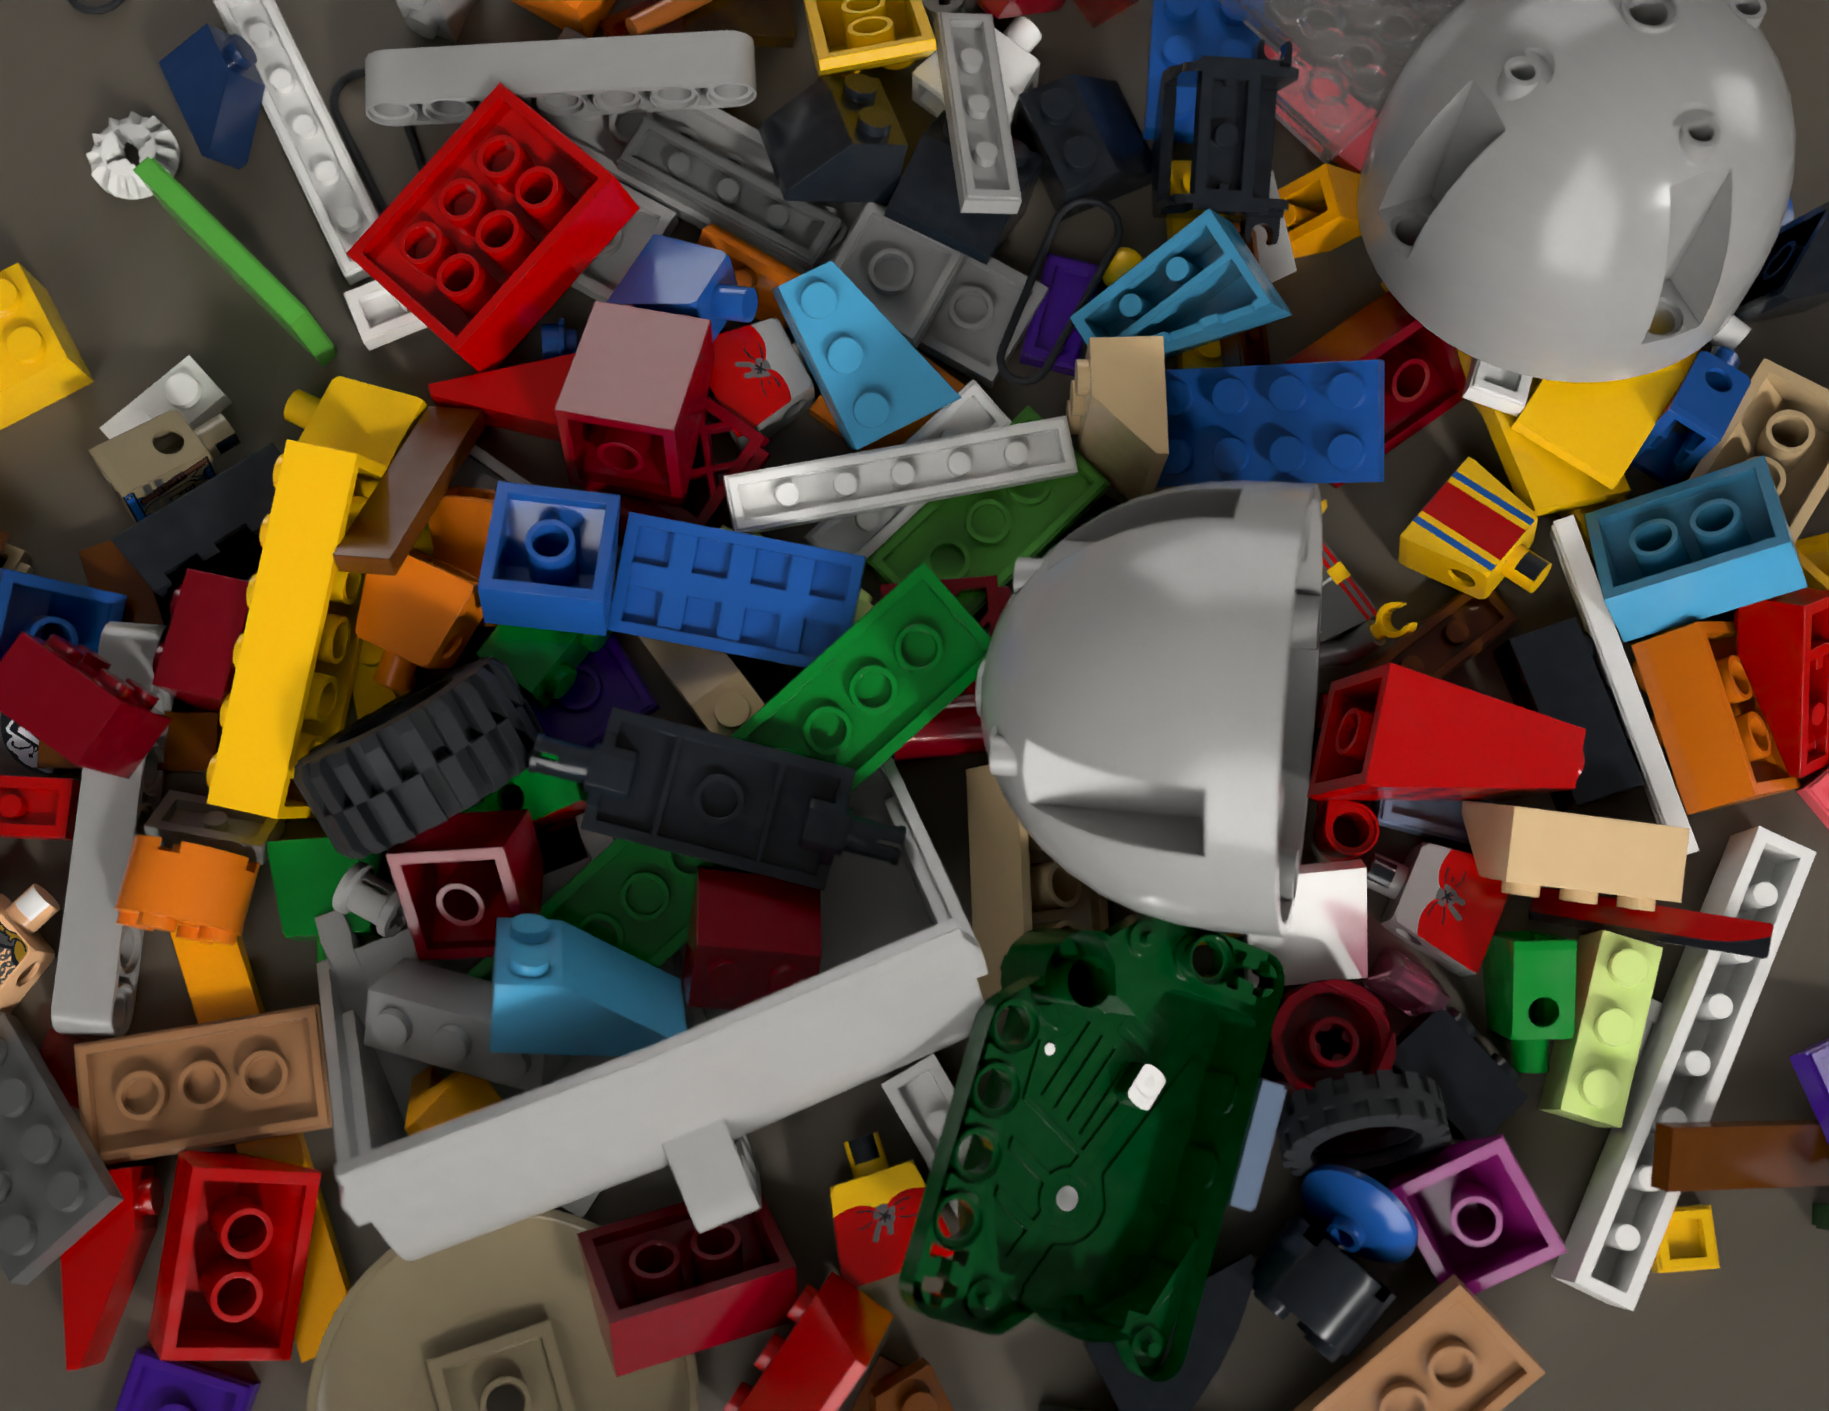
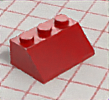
(233, 1258)
(822, 1353)

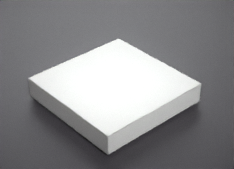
(1325, 927)

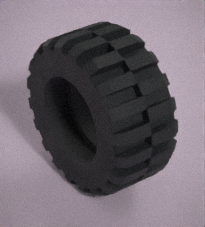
(419, 758)

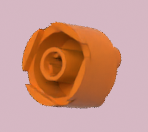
(186, 887)

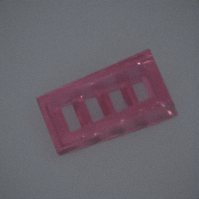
(1405, 983)

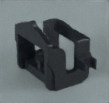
(1229, 139)

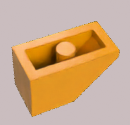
(1321, 210)

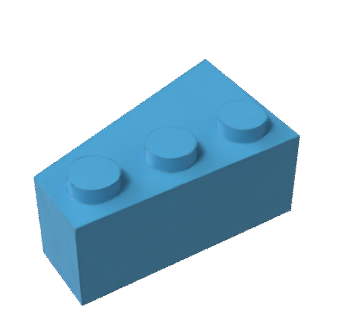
(1188, 291)
(858, 357)

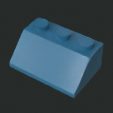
(1694, 550)

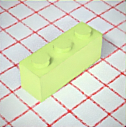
(1612, 1000)

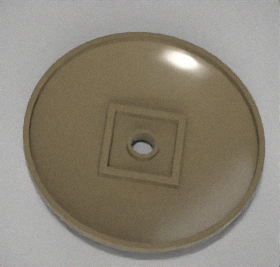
(483, 1318)

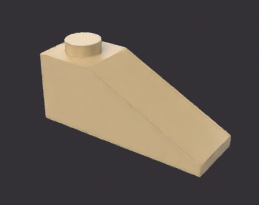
(707, 684)

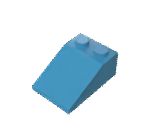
(575, 993)

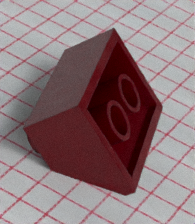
(1420, 367)
(681, 1291)

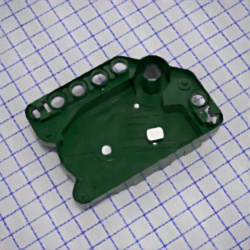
(1094, 1155)

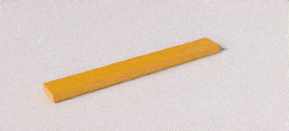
(222, 989)

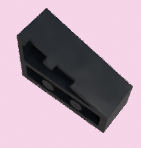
(206, 528)

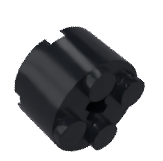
(1320, 1286)

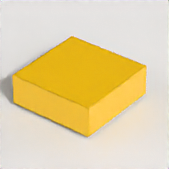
(1688, 1241)

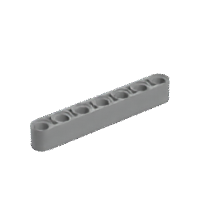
(563, 76)
(95, 955)

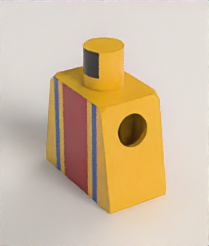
(1474, 536)

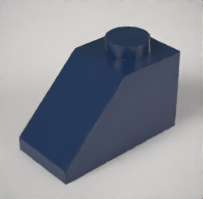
(217, 92)

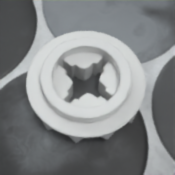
(108, 160)

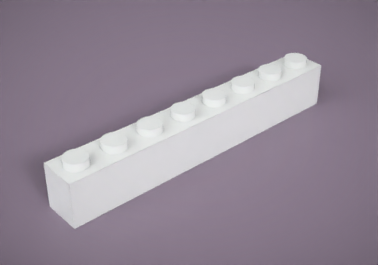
(1681, 1070)

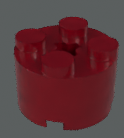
(1357, 1028)

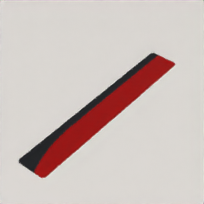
(1662, 925)

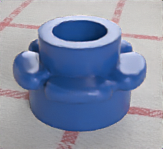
(558, 340)

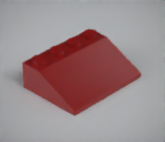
(494, 229)

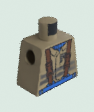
(162, 460)

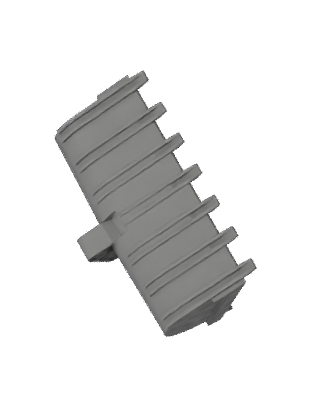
(887, 992)

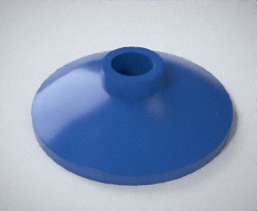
(1359, 1214)

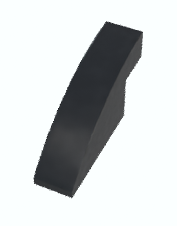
(1213, 1332)

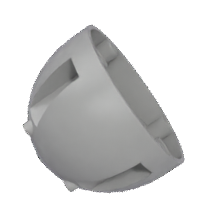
(1580, 180)
(1165, 700)

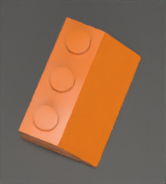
(1709, 717)

